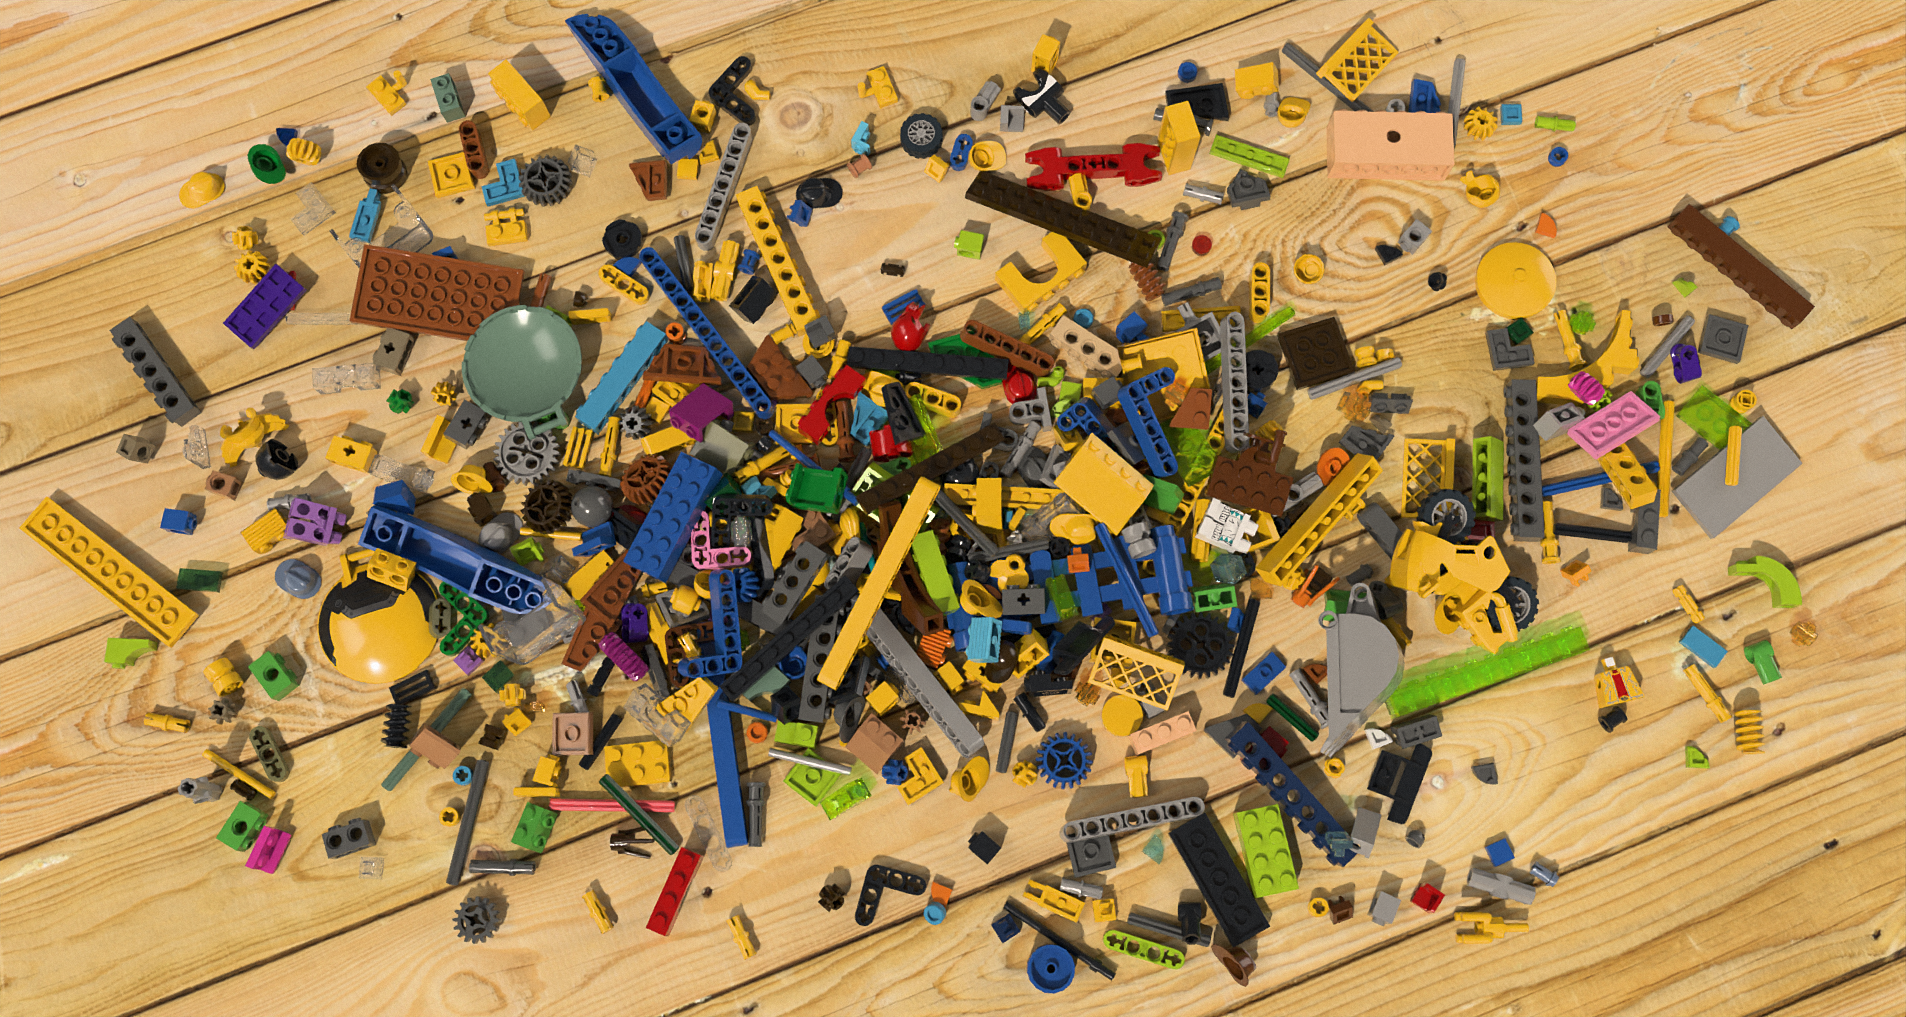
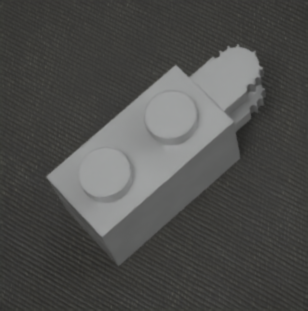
(1559, 420)

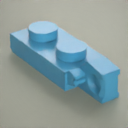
(366, 216)

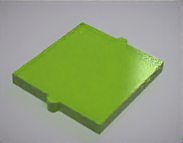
(1199, 570)

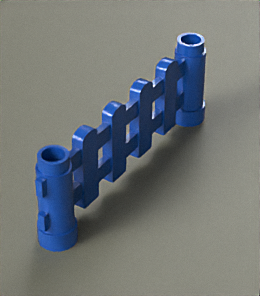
(1170, 582)

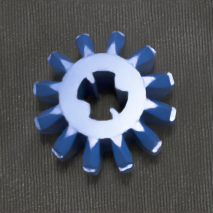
(745, 584)

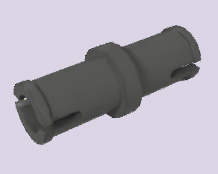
(1690, 456)

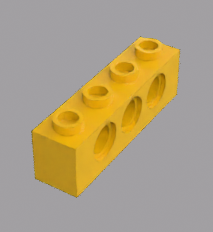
(1628, 476)

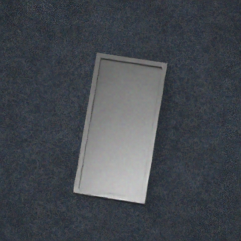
(1763, 465)

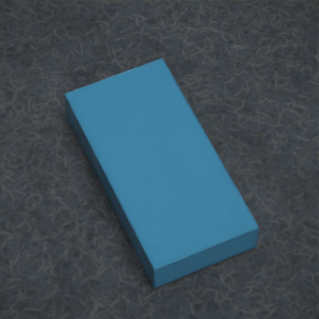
(1703, 646)

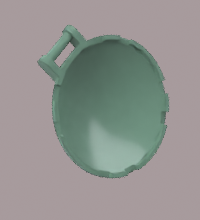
(523, 366)

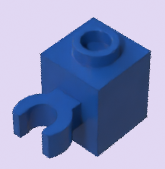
(1131, 329)

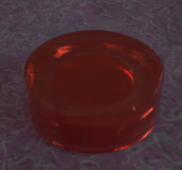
(1201, 245)

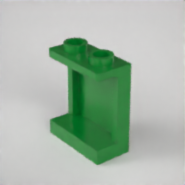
(816, 489)

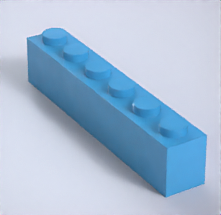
(621, 378)

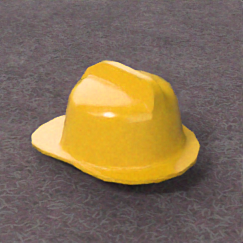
(201, 189)
(873, 386)
(471, 480)
(1075, 527)
(979, 601)
(1444, 617)
(970, 779)

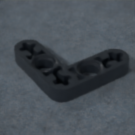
(727, 91)
(730, 508)
(878, 885)

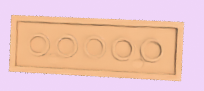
(1390, 145)

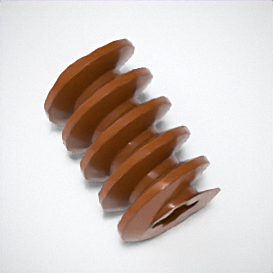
(1147, 281)

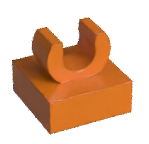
(1078, 562)

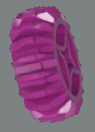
(623, 656)

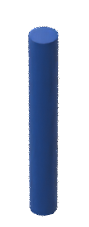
(745, 710)

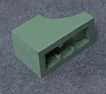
(769, 684)

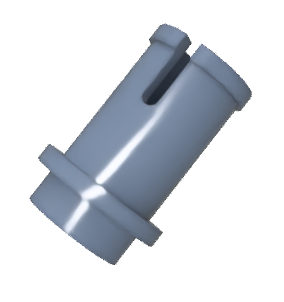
(1544, 874)

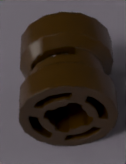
(492, 737)

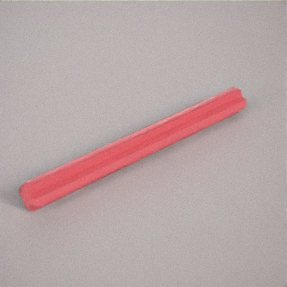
(609, 805)

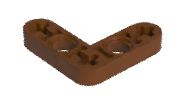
(669, 643)

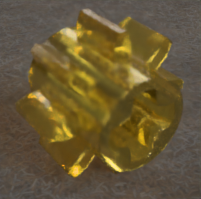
(1174, 395)
(1803, 633)
(1086, 693)

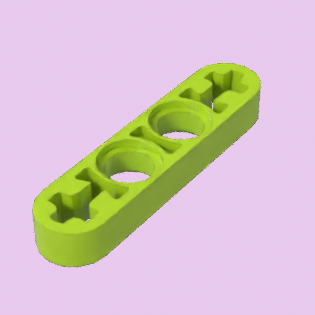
(1144, 946)

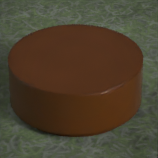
(1663, 320)

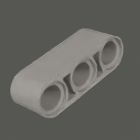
(850, 562)

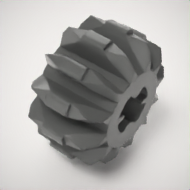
(639, 415)

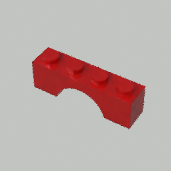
(846, 385)
(673, 892)

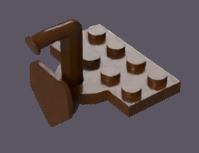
(1252, 476)

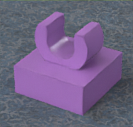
(468, 660)

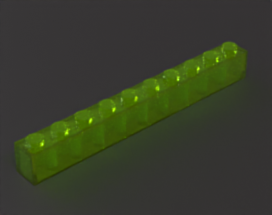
(1486, 672)

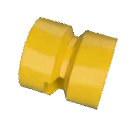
(222, 675)

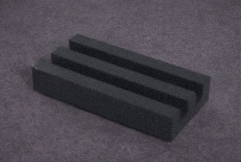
(429, 680)

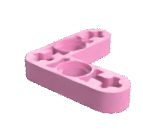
(712, 554)

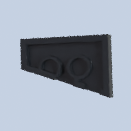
(1205, 100)
(901, 415)

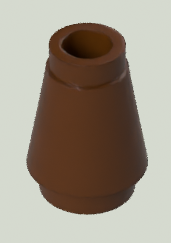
(494, 477)

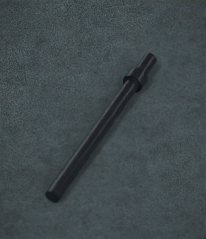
(1094, 963)

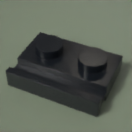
(624, 527)

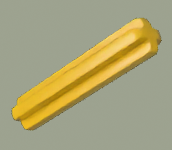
(1733, 456)

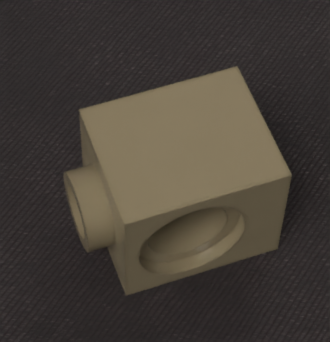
(135, 448)

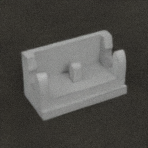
(1365, 831)

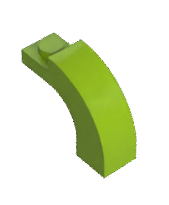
(1781, 582)

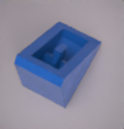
(395, 497)

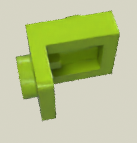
(527, 551)

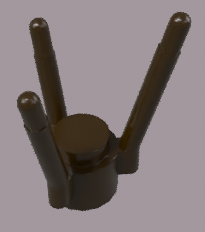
(621, 841)

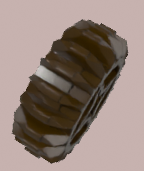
(552, 511)

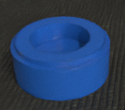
(1187, 72)

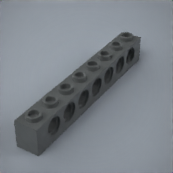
(1530, 451)

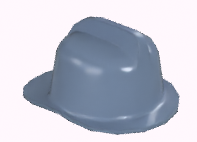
(297, 579)

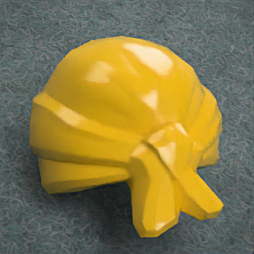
(1481, 190)

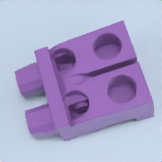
(319, 524)

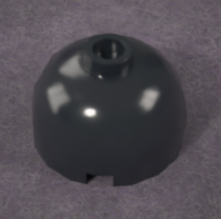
(275, 461)
(963, 474)

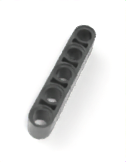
(1380, 527)

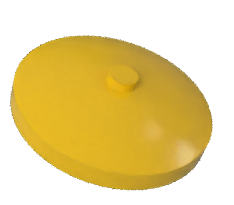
(1515, 280)

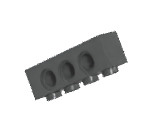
(794, 595)

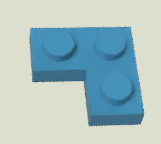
(508, 186)

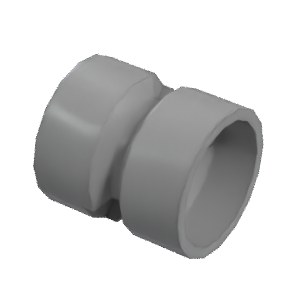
(1138, 538)

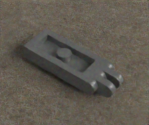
(656, 673)

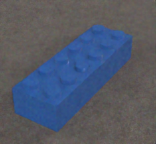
(672, 517)

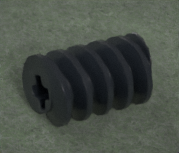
(396, 726)

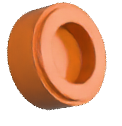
(757, 732)

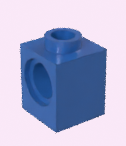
(178, 521)

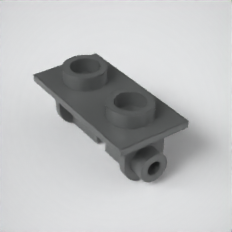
(1396, 404)

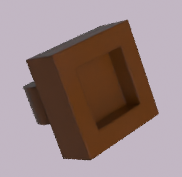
(1341, 911)

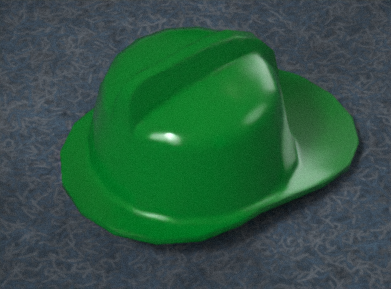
(266, 164)

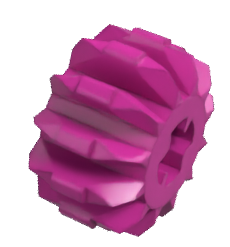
(1586, 388)

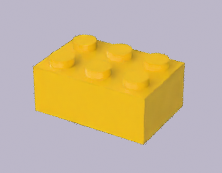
(518, 95)

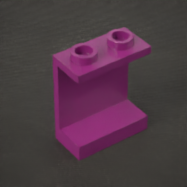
(699, 410)

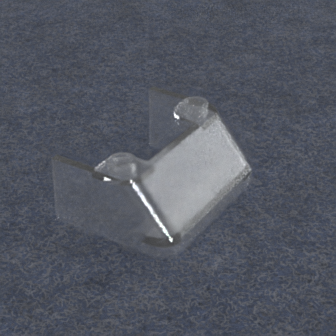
(407, 235)
(538, 629)

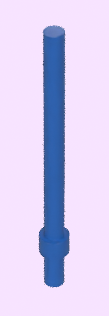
(806, 461)

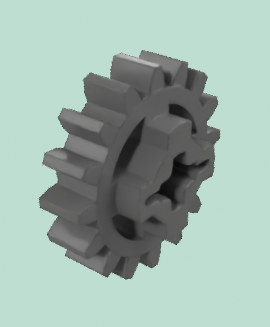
(480, 912)

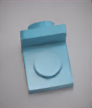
(860, 139)

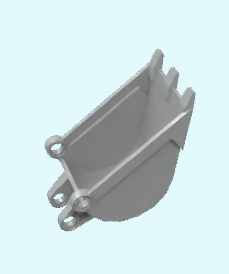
(1361, 667)

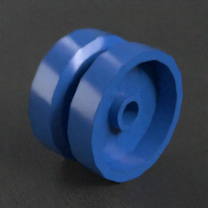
(1060, 959)

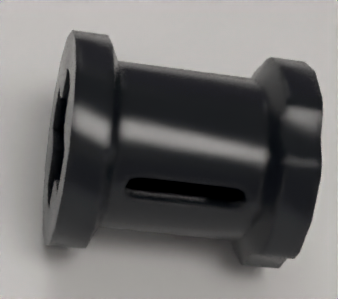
(1612, 719)

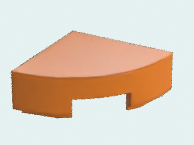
(1546, 226)
(940, 893)

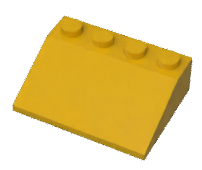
(1103, 483)

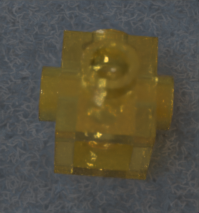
(1354, 406)

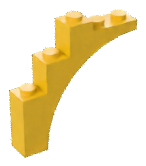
(1614, 359)

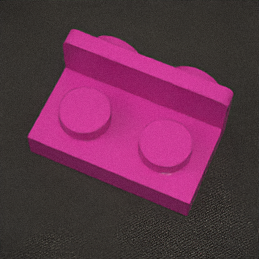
(268, 849)

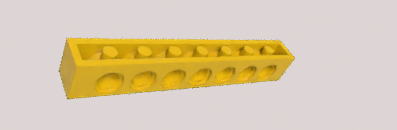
(748, 201)

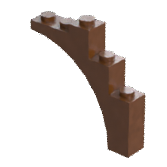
(915, 600)

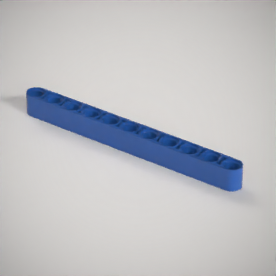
(712, 339)
(725, 759)

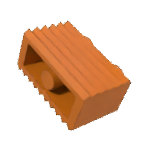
(933, 647)

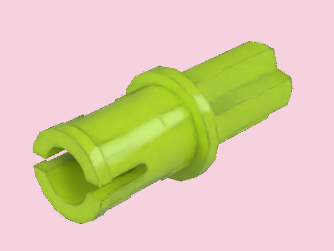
(1554, 123)

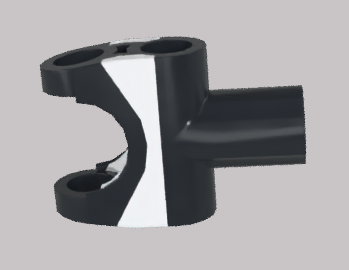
(1043, 98)

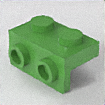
(534, 827)

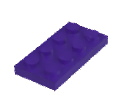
(264, 306)

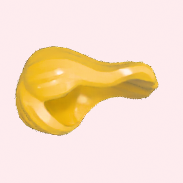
(850, 524)

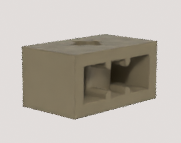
(393, 351)

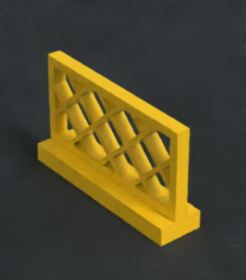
(1350, 46)
(1446, 471)
(1141, 654)

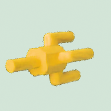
(1486, 927)

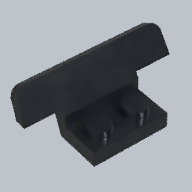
(1079, 643)
(1400, 780)

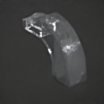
(391, 471)

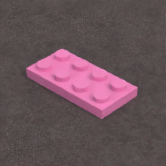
(1613, 425)

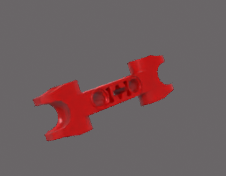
(1128, 164)

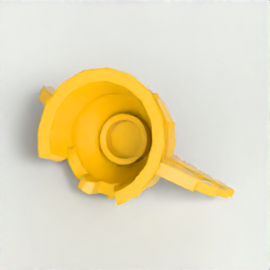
(248, 434)

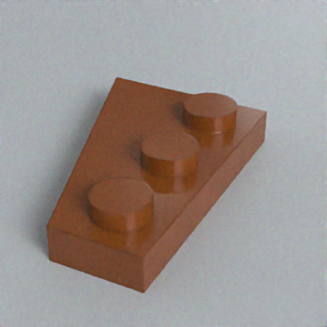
(586, 641)

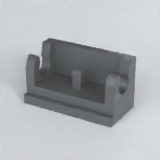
(1416, 731)

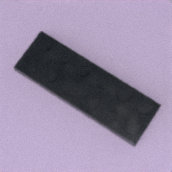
(1218, 880)

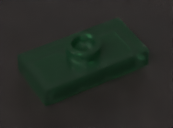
(199, 580)

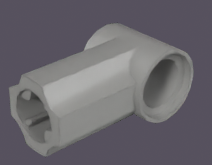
(984, 100)

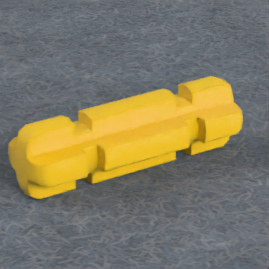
(1688, 604)

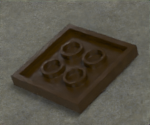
(1315, 353)

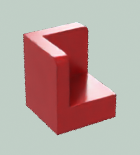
(1427, 898)

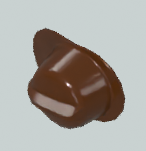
(1236, 961)

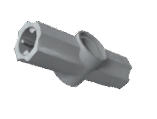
(1303, 489)
(200, 790)
(1501, 886)

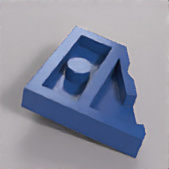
(1423, 97)

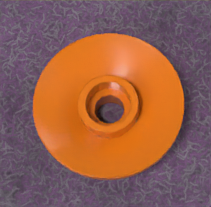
(1331, 464)

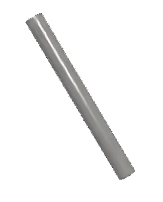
(810, 761)

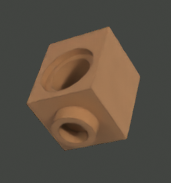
(229, 490)

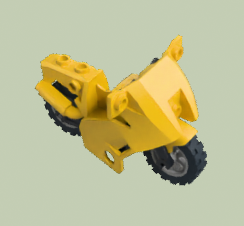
(1435, 564)

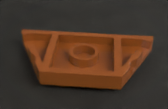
(683, 365)
(776, 373)

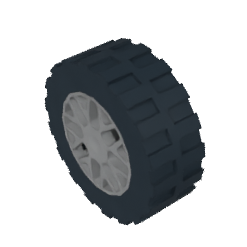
(921, 136)

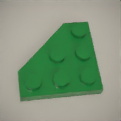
(955, 346)

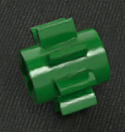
(400, 401)

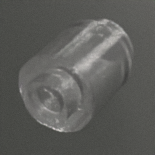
(741, 532)

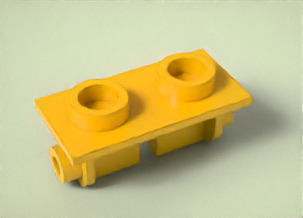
(702, 281)

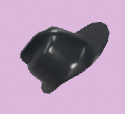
(819, 192)

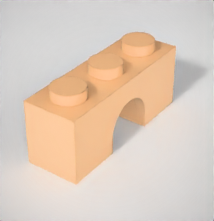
(1162, 733)

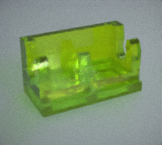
(1061, 597)

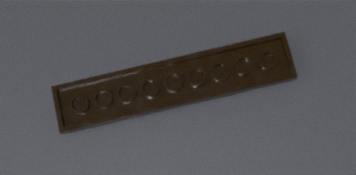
(1063, 218)

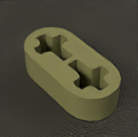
(444, 618)

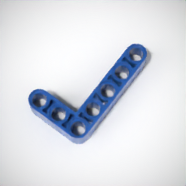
(1148, 419)
(721, 631)

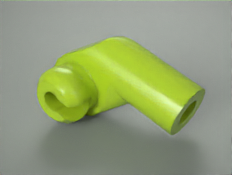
(1054, 378)

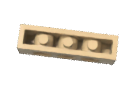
(1101, 349)

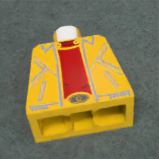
(1616, 685)

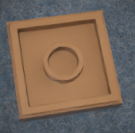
(572, 733)

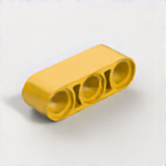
(1263, 284)
(940, 406)
(666, 442)

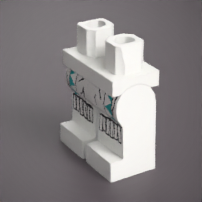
(1225, 527)

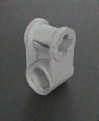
(1150, 710)

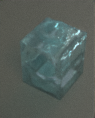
(1228, 568)

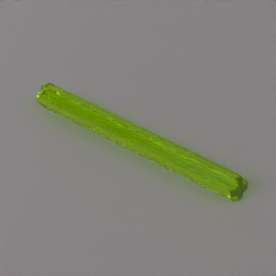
(1255, 335)

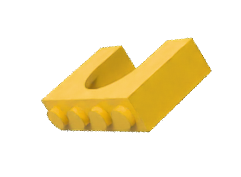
(1028, 294)

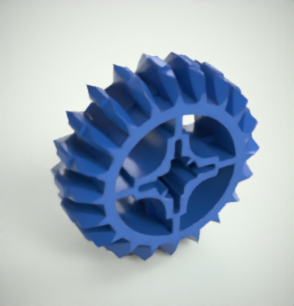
(1056, 754)

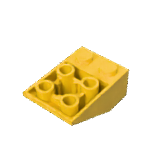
(781, 529)

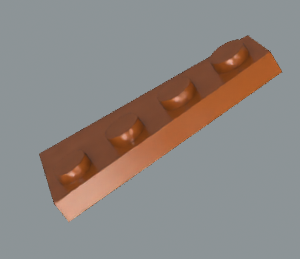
(611, 591)

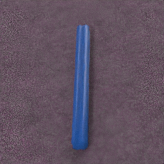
(1588, 481)
(1126, 580)

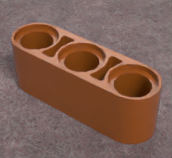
(472, 141)

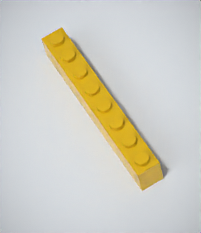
(1319, 519)

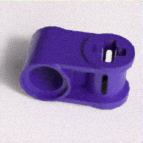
(1685, 365)
(634, 625)

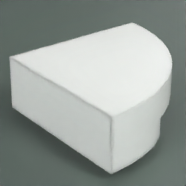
(1377, 738)

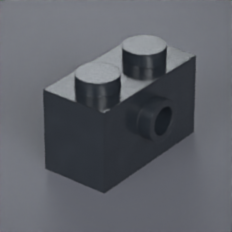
(753, 299)

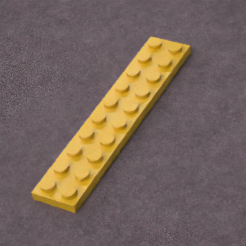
(109, 572)

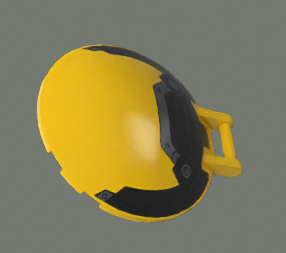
(375, 628)

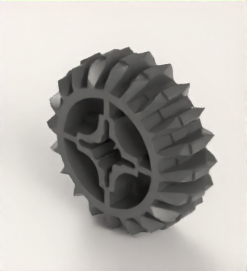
(530, 180)

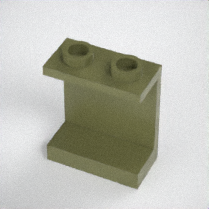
(722, 449)

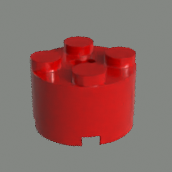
(884, 447)

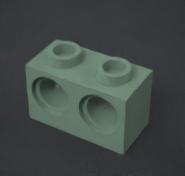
(447, 97)

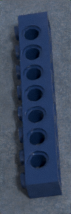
(1289, 781)

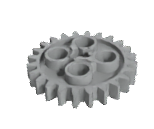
(520, 469)

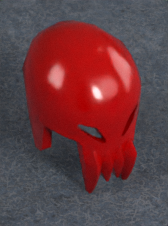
(905, 333)

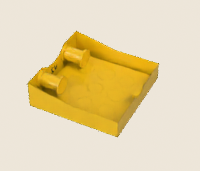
(1175, 350)

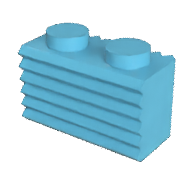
(984, 640)

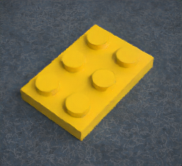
(638, 763)

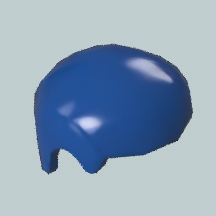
(794, 664)

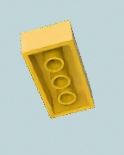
(1178, 137)

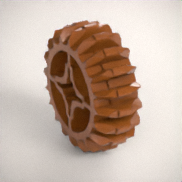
(645, 478)

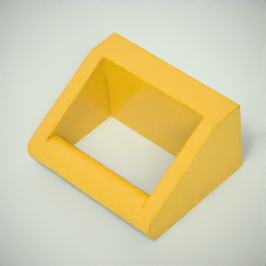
(1266, 529)

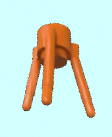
(1301, 595)

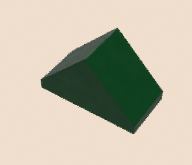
(726, 485)

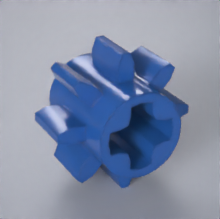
(894, 772)

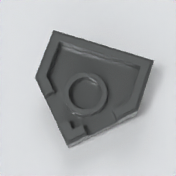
(1247, 191)

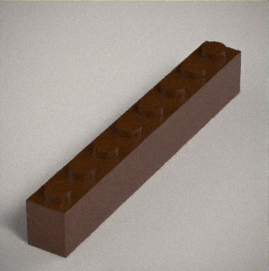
(1740, 267)

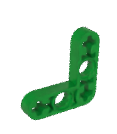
(467, 620)

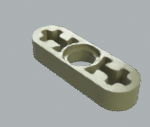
(270, 770)

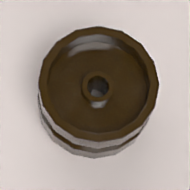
(381, 167)

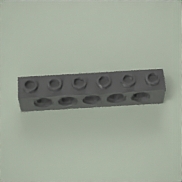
(130, 330)
(816, 648)

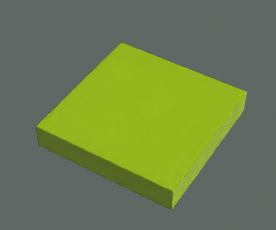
(810, 781)

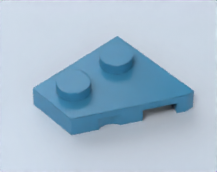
(867, 418)

